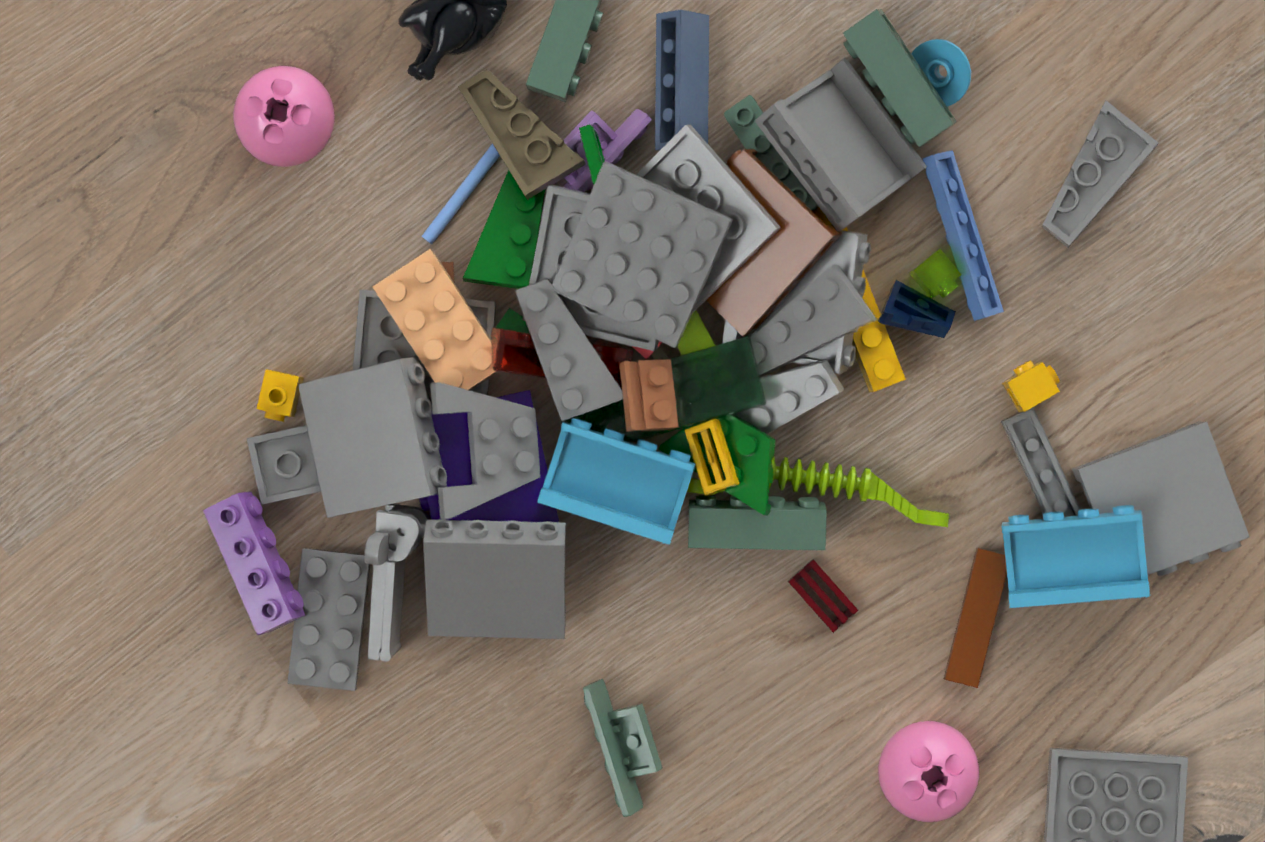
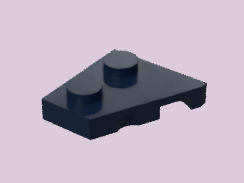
(915, 312)

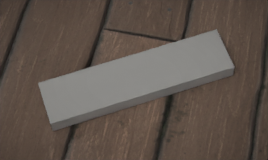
(1040, 463)

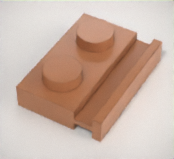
(648, 395)

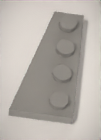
(1102, 167)
(812, 319)
(792, 394)

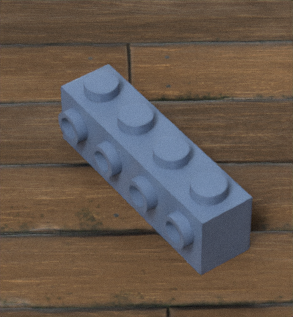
(681, 74)

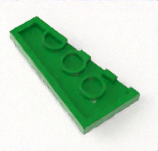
(508, 239)

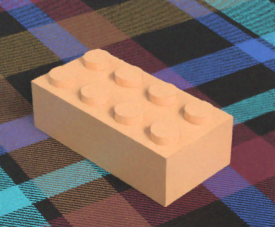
(438, 322)

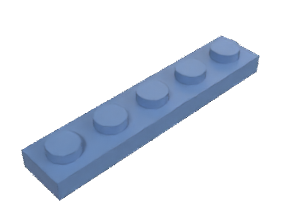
(963, 235)

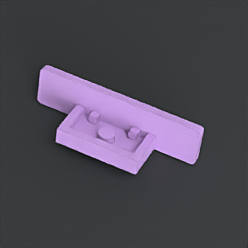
(611, 142)

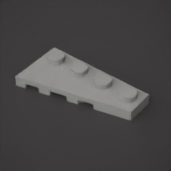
(568, 359)

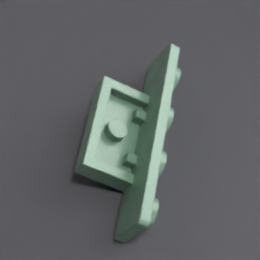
(742, 120)
(625, 744)

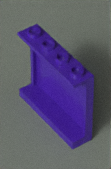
(454, 452)

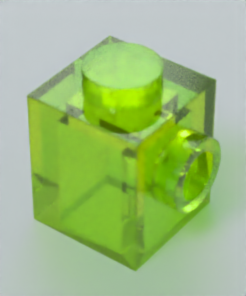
(936, 275)

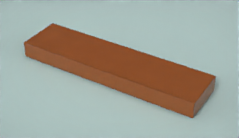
(976, 618)

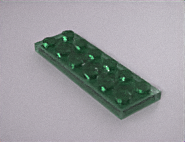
(705, 387)

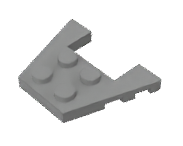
(500, 442)

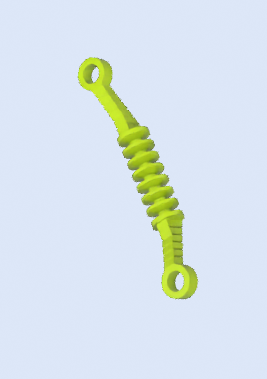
(868, 486)

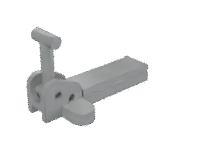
(396, 536)

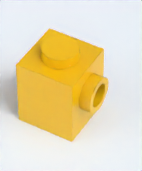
(1031, 385)
(279, 395)

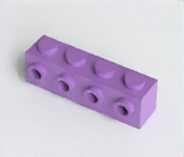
(254, 562)

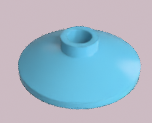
(947, 54)

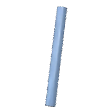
(461, 194)

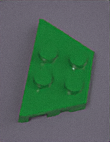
(751, 456)

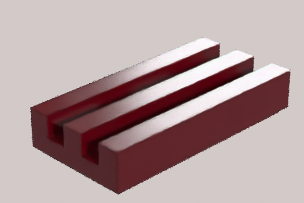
(842, 617)

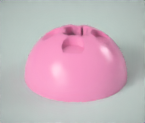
(295, 130)
(910, 768)

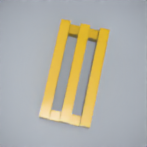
(723, 452)

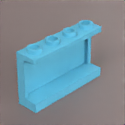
(617, 481)
(1075, 557)

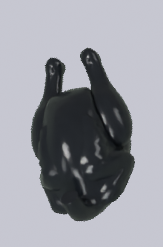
(449, 29)

